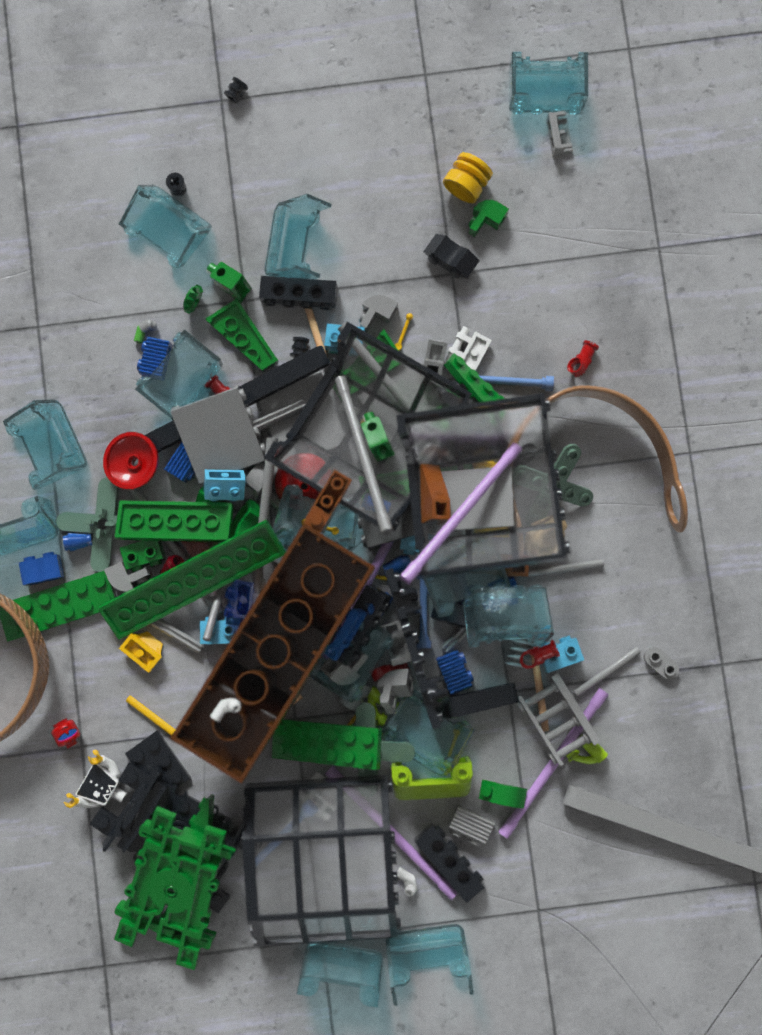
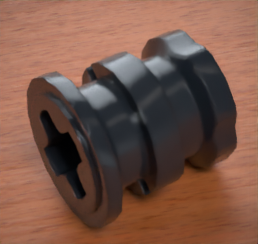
(235, 90)
(177, 179)
(299, 346)

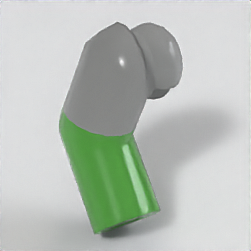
(142, 328)

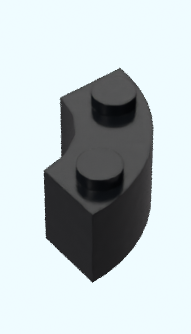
(451, 256)

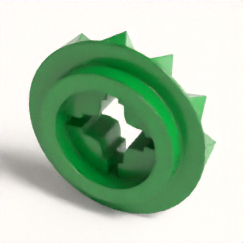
(192, 298)

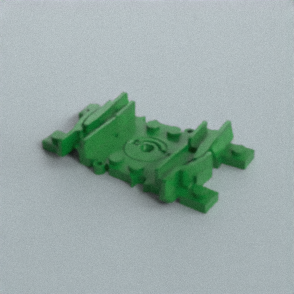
(177, 861)

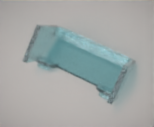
(289, 236)
(424, 950)

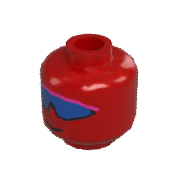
(65, 733)

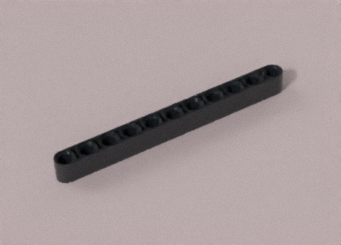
(257, 389)

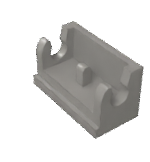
(559, 133)

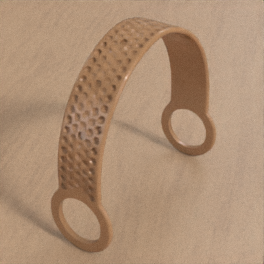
(655, 434)
(40, 664)

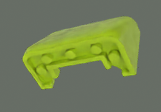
(432, 788)

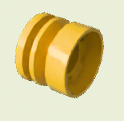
(467, 177)

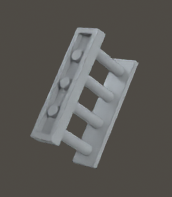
(577, 719)

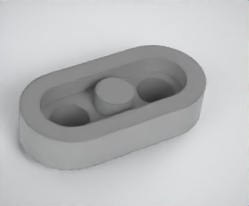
(661, 664)

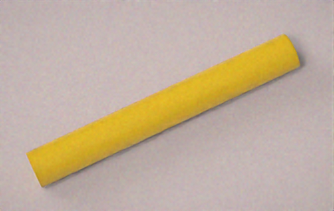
(150, 715)

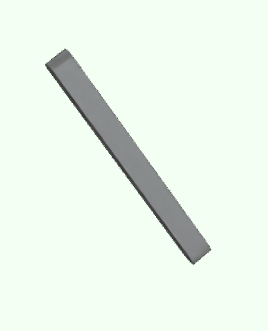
(663, 827)

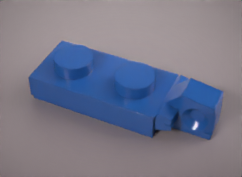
(346, 633)

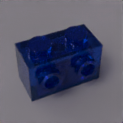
(239, 601)

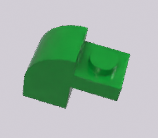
(487, 212)
(503, 794)

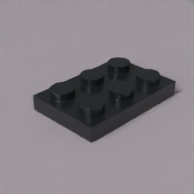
(157, 753)

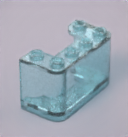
(548, 85)
(508, 614)

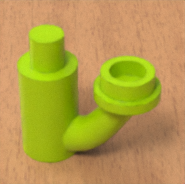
(373, 698)
(597, 754)

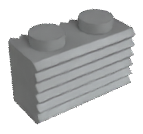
(471, 825)

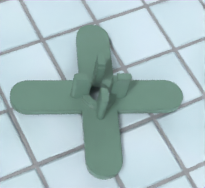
(571, 492)
(88, 523)
(390, 750)

